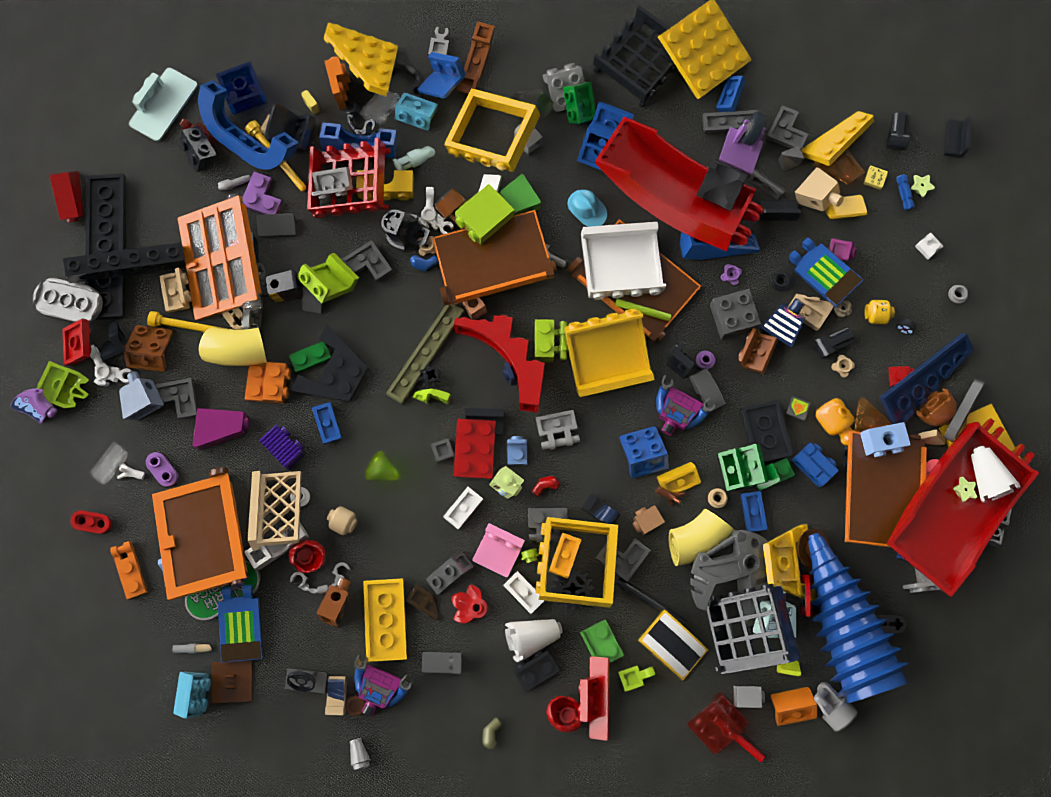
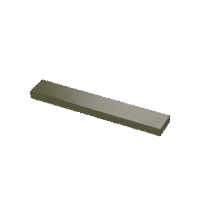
(424, 353)

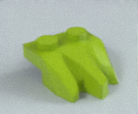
(62, 385)

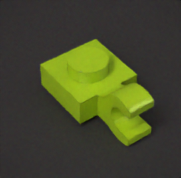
(632, 677)

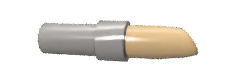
(191, 648)

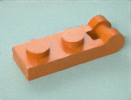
(129, 570)

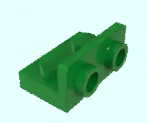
(579, 102)

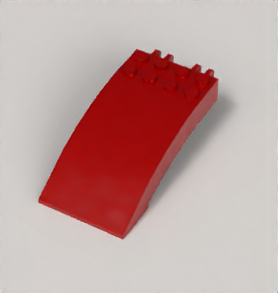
(667, 186)
(948, 535)

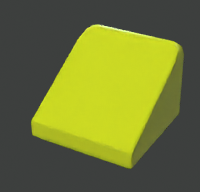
(789, 668)

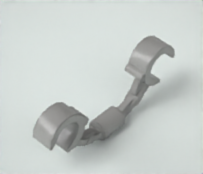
(320, 589)

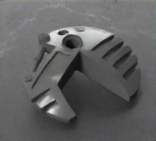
(729, 567)

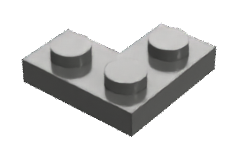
(783, 131)
(369, 257)
(182, 393)
(628, 561)

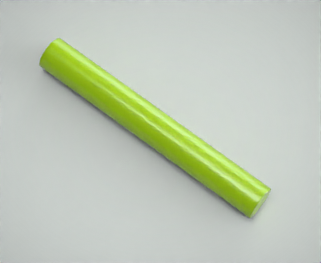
(644, 310)

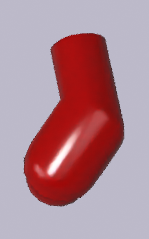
(545, 482)

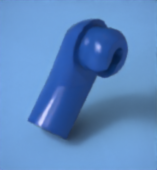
(422, 264)

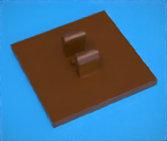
(231, 681)

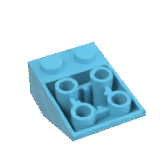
(191, 694)

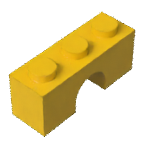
(400, 187)

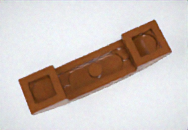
(477, 57)

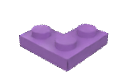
(256, 198)

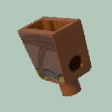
(333, 611)

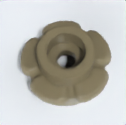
(847, 311)

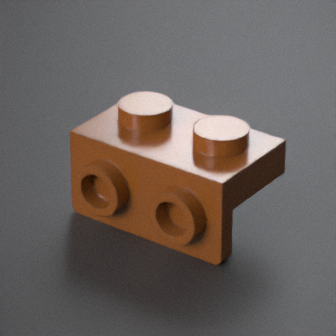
(757, 351)

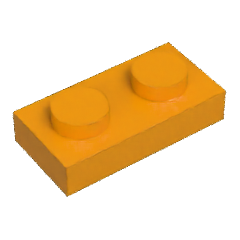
(565, 555)

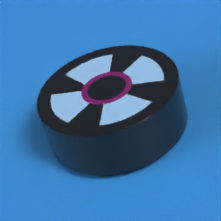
(906, 326)

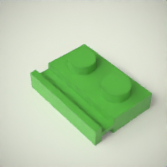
(601, 641)

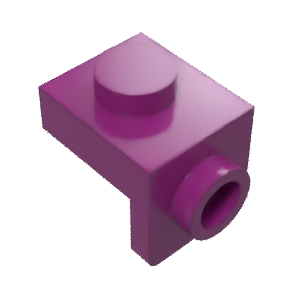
(843, 249)

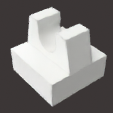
(929, 246)

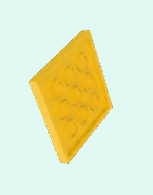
(705, 48)

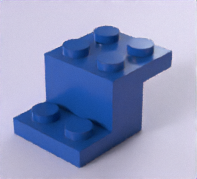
(599, 132)

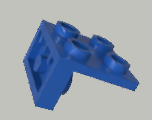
(446, 75)
(644, 452)

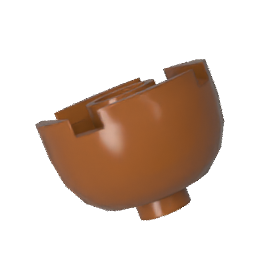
(938, 409)

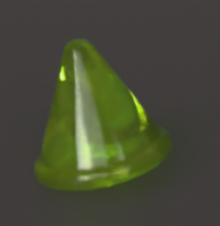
(380, 468)

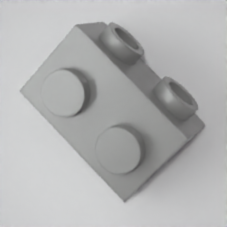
(332, 181)

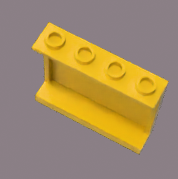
(608, 352)

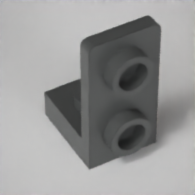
(449, 572)
(442, 662)

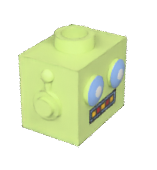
(507, 483)

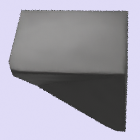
(791, 158)

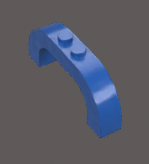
(213, 113)

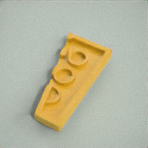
(838, 139)

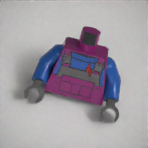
(679, 409)
(378, 686)

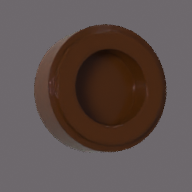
(354, 705)

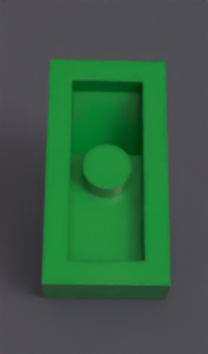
(777, 473)

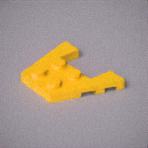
(782, 563)

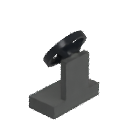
(306, 680)

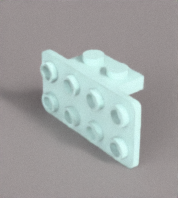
(161, 102)

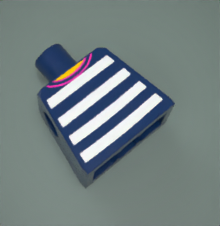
(785, 322)

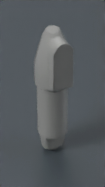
(229, 184)

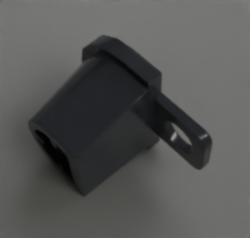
(402, 228)

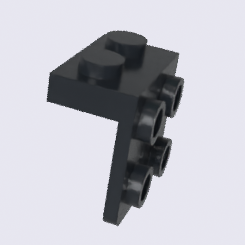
(296, 126)

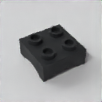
(722, 184)

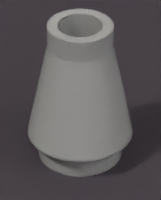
(359, 755)

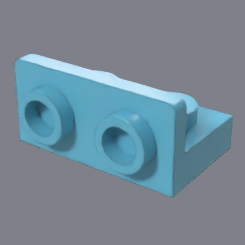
(415, 111)

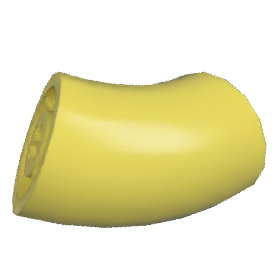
(232, 347)
(697, 536)

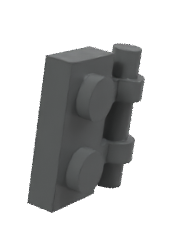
(537, 516)

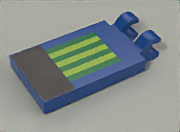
(825, 272)
(239, 626)

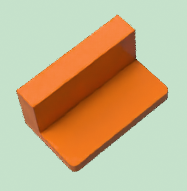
(794, 706)

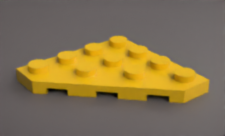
(367, 56)

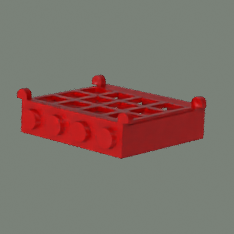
(349, 154)

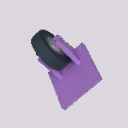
(744, 145)

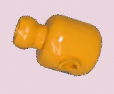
(836, 419)

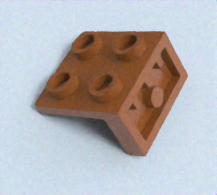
(147, 348)

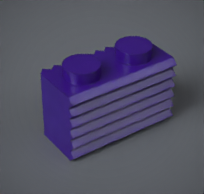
(282, 447)

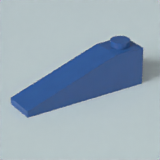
(696, 249)

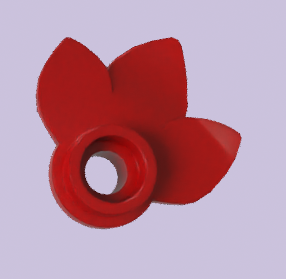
(466, 605)

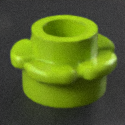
(530, 555)

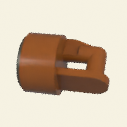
(449, 202)

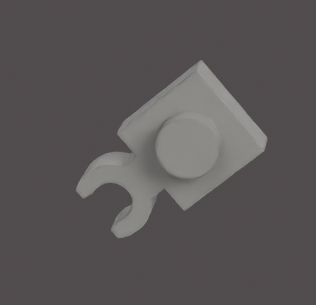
(439, 44)

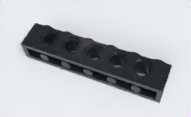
(124, 262)

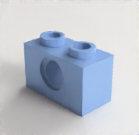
(895, 434)

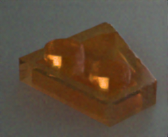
(843, 168)
(868, 417)

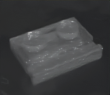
(108, 463)

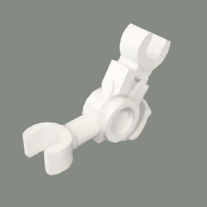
(430, 215)
(104, 372)

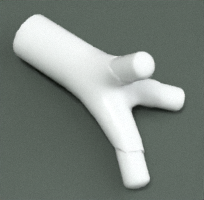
(129, 472)

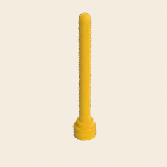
(253, 129)
(155, 319)

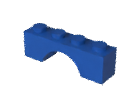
(337, 135)

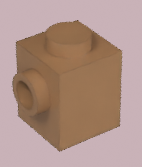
(647, 520)

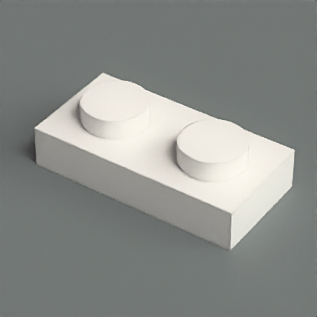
(463, 508)
(523, 592)

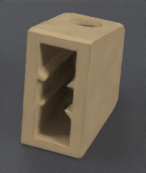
(819, 191)

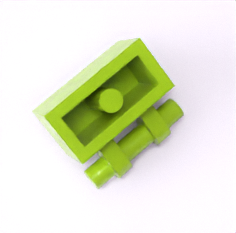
(545, 340)

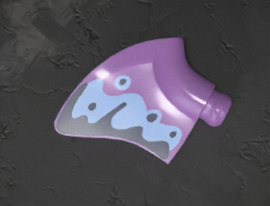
(34, 404)

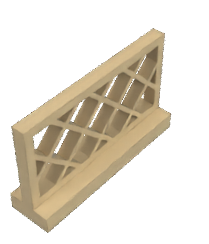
(257, 509)

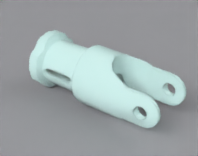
(414, 158)

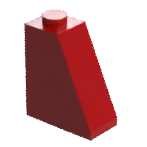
(67, 195)

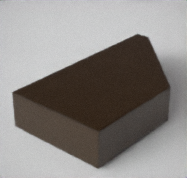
(423, 601)

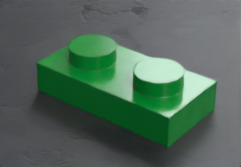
(310, 357)

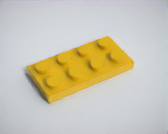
(385, 620)

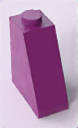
(218, 426)

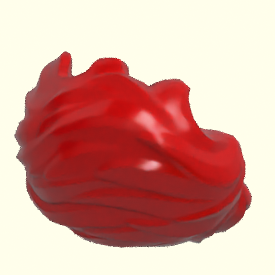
(307, 556)
(564, 714)

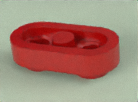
(92, 522)

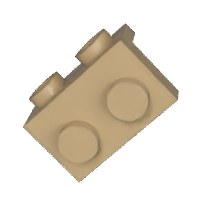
(174, 291)

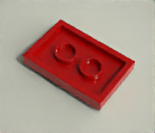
(474, 448)

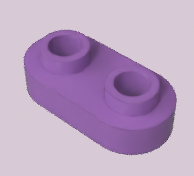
(162, 468)

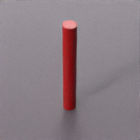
(750, 748)

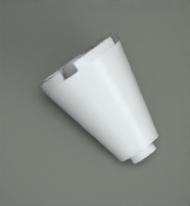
(992, 475)
(531, 636)

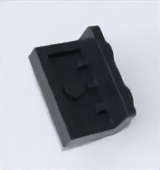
(196, 147)

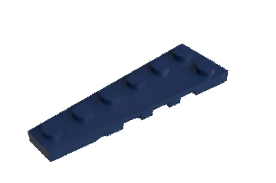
(913, 389)

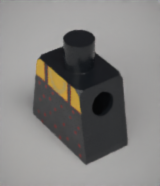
(283, 286)

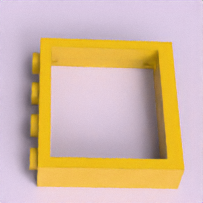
(475, 97)
(580, 526)

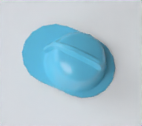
(587, 208)

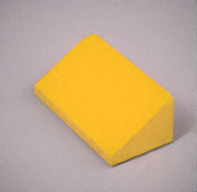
(850, 207)
(680, 478)

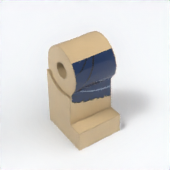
(336, 695)

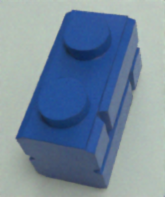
(815, 464)

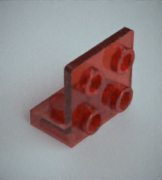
(718, 723)

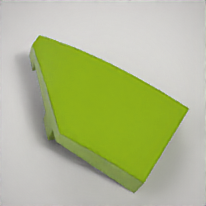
(425, 395)

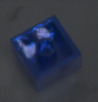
(242, 88)

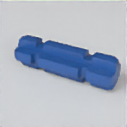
(905, 192)

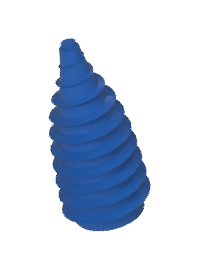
(852, 631)

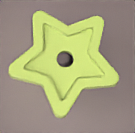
(922, 189)
(960, 489)

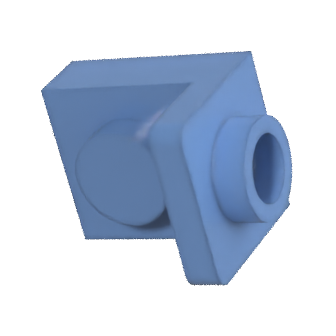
(517, 450)

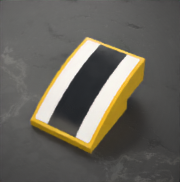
(673, 644)

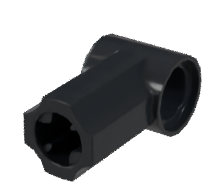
(898, 136)
(829, 345)

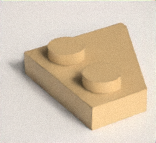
(814, 310)

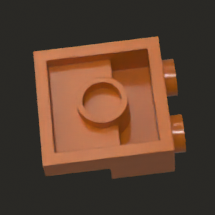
(338, 80)
(268, 382)

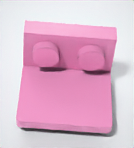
(498, 550)

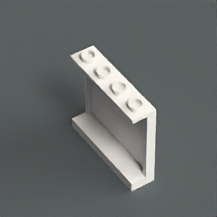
(622, 260)

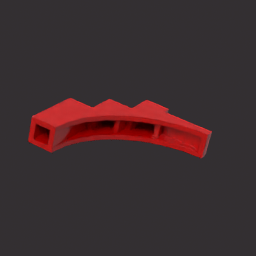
(514, 350)

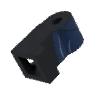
(600, 510)

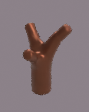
(670, 496)

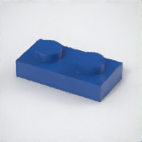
(731, 94)
(327, 423)
(753, 511)

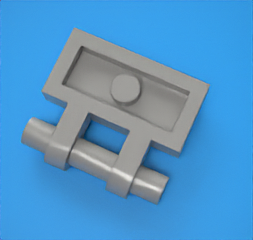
(555, 424)

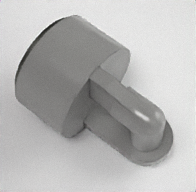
(835, 710)

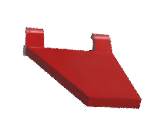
(807, 610)

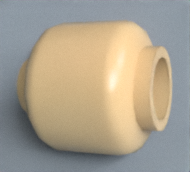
(342, 520)

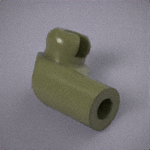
(489, 733)

